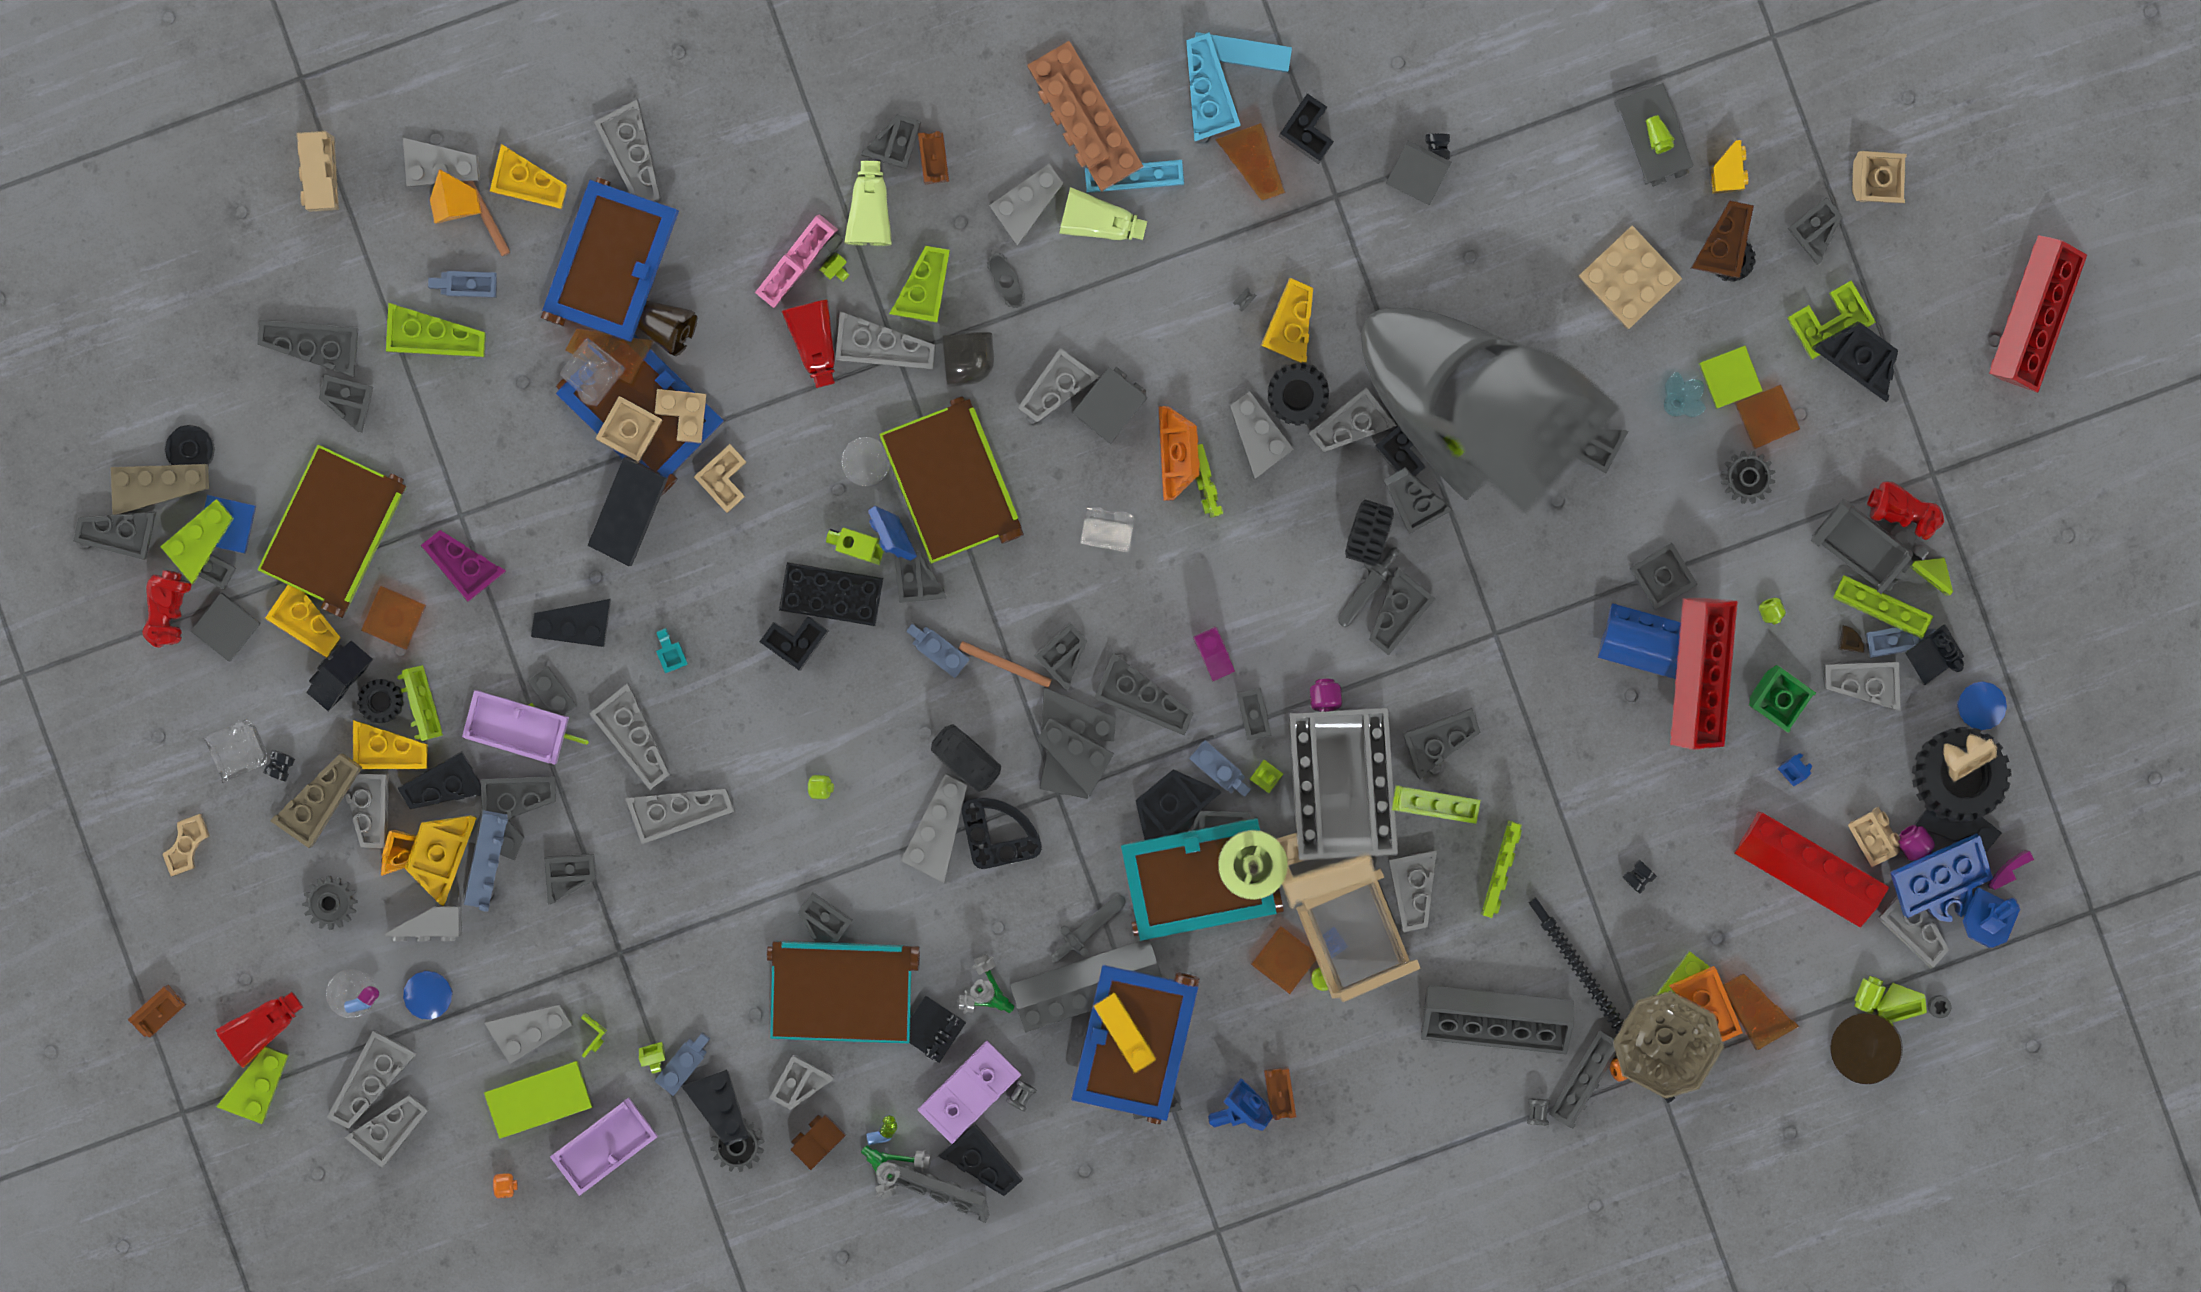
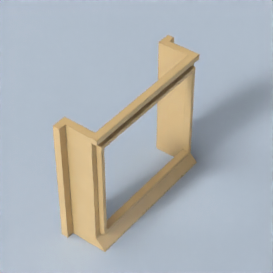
(1324, 879)

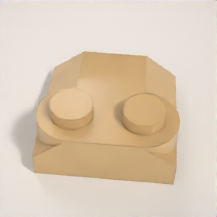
(1879, 177)

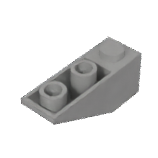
(436, 922)

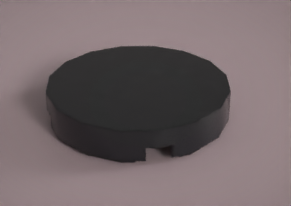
(189, 446)

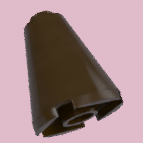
(668, 326)

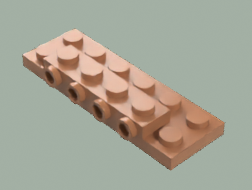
(1084, 116)

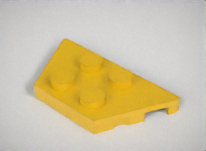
(438, 854)

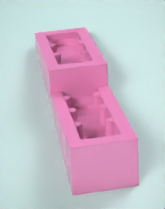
(796, 260)

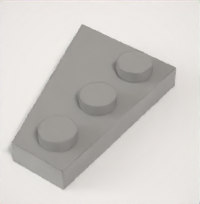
(1026, 202)
(1056, 385)
(1352, 422)
(1866, 681)
(1413, 888)
(1916, 932)
(388, 1130)

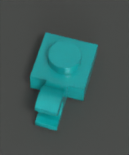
(670, 655)

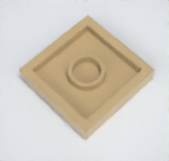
(629, 429)

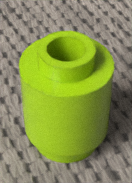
(1869, 994)

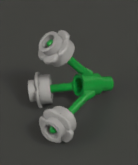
(984, 992)
(888, 1173)

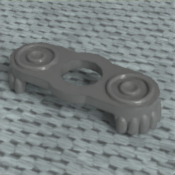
(999, 266)

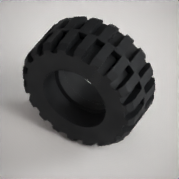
(1939, 798)

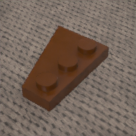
(1727, 242)

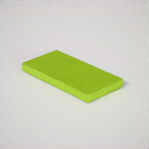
(538, 1099)

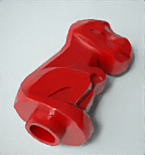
(1900, 506)
(164, 601)

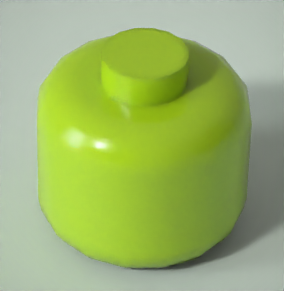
(1772, 610)
(820, 787)
(1318, 980)

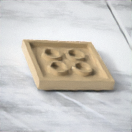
(1630, 277)

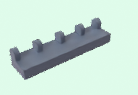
(485, 860)

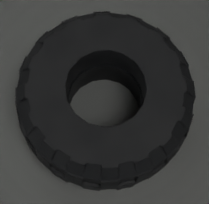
(966, 758)

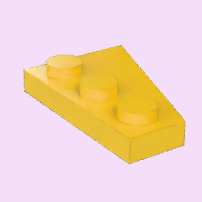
(1290, 322)

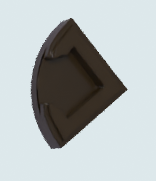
(1850, 640)

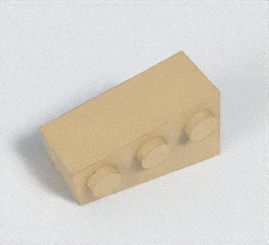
(318, 171)

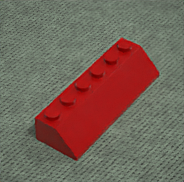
(2038, 313)
(1703, 673)
(1811, 869)

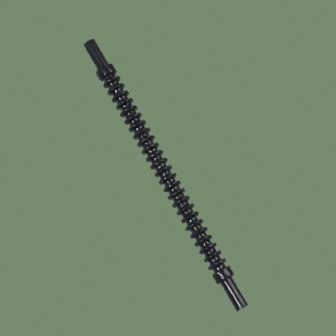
(1549, 924)

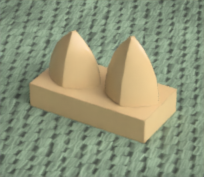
(1978, 754)

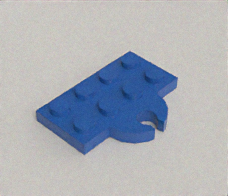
(1943, 879)

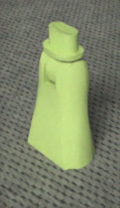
(869, 209)
(1096, 218)

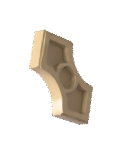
(190, 835)

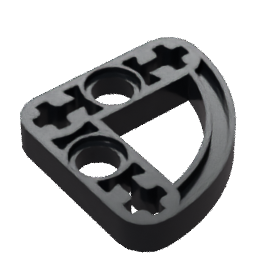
(994, 850)

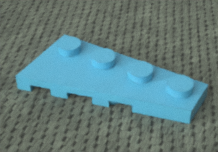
(1210, 96)

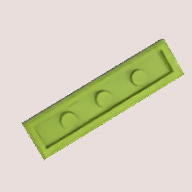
(1883, 607)
(1436, 804)

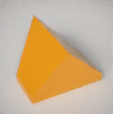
(453, 199)
(396, 851)

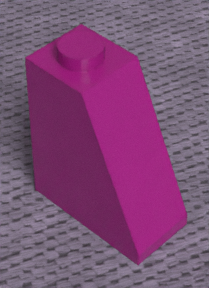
(1214, 654)

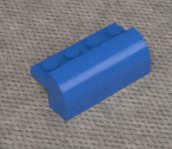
(1641, 641)

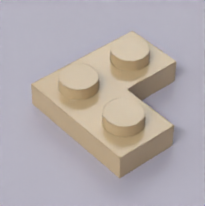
(689, 409)
(716, 476)

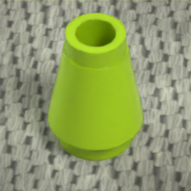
(1659, 135)

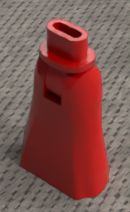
(813, 338)
(256, 1029)

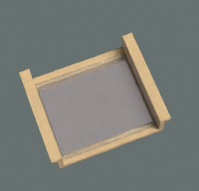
(1355, 939)

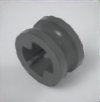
(1244, 299)
(1946, 1004)

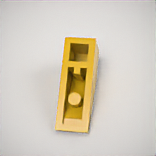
(1124, 1032)

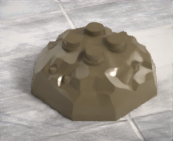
(1668, 1044)

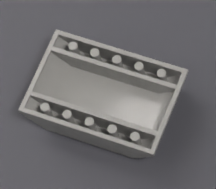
(1343, 784)

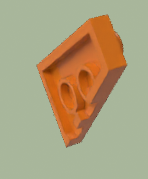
(1708, 992)

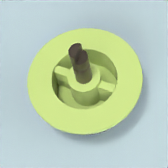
(1253, 864)

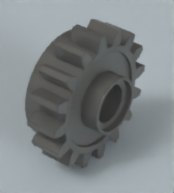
(1735, 481)
(317, 905)
(739, 1158)

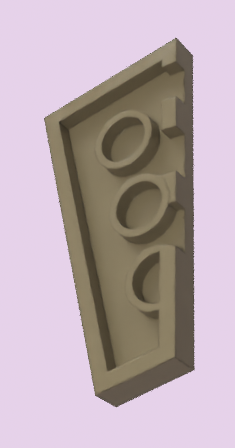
(150, 485)
(314, 806)

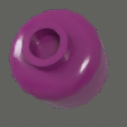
(1325, 695)
(1916, 842)

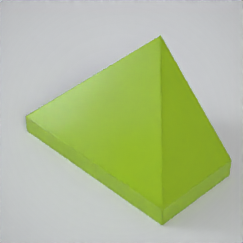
(1934, 572)
(1901, 1003)

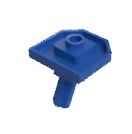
(1990, 918)
(1243, 1107)

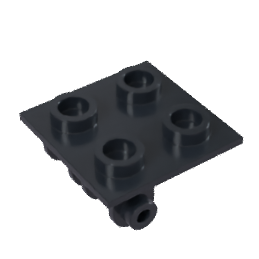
(1936, 655)
(934, 1029)

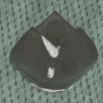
(968, 358)

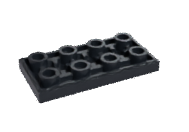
(627, 511)
(831, 594)

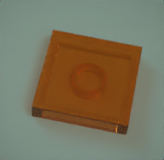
(1767, 416)
(393, 617)
(1284, 959)

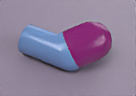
(363, 1001)

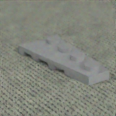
(628, 146)
(873, 344)
(628, 731)
(669, 813)
(935, 835)
(373, 1072)

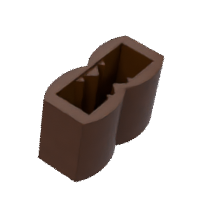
(817, 1141)

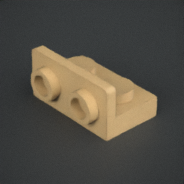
(1875, 836)

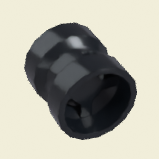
(1438, 144)
(281, 760)
(1643, 872)

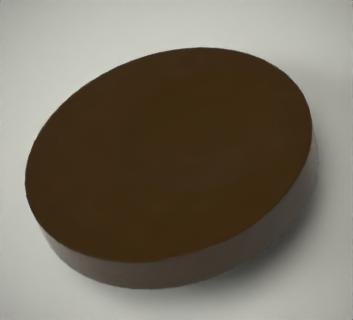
(1866, 1048)

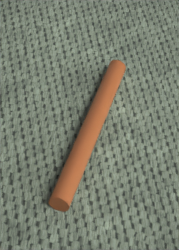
(490, 224)
(1005, 664)

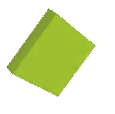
(1730, 377)

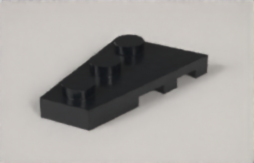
(981, 1159)

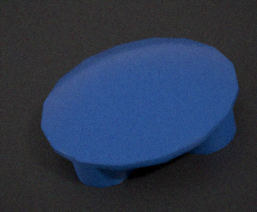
(1982, 705)
(427, 995)

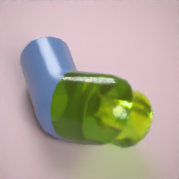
(886, 1132)

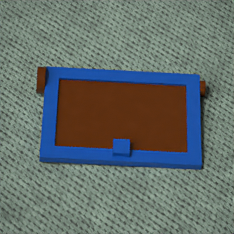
(609, 261)
(664, 451)
(1162, 1016)

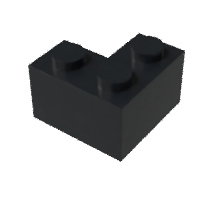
(1301, 130)
(1397, 452)
(795, 648)
(338, 674)

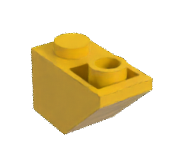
(1728, 171)

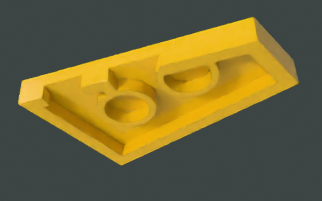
(525, 181)
(303, 621)
(386, 750)

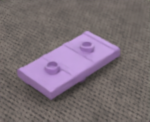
(515, 727)
(969, 1091)
(604, 1146)

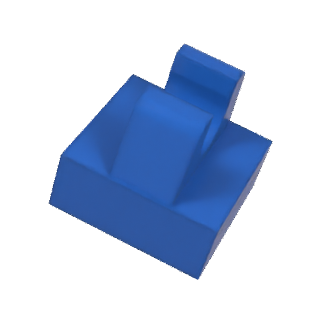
(1795, 770)

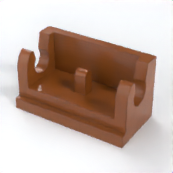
(933, 157)
(157, 1011)
(1280, 1093)

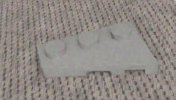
(425, 160)
(1259, 435)
(370, 809)
(526, 1031)

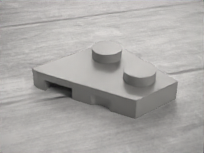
(799, 1083)

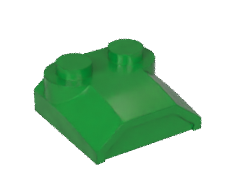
(1780, 697)

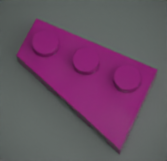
(461, 565)

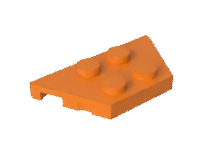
(1178, 452)

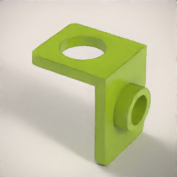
(596, 1044)

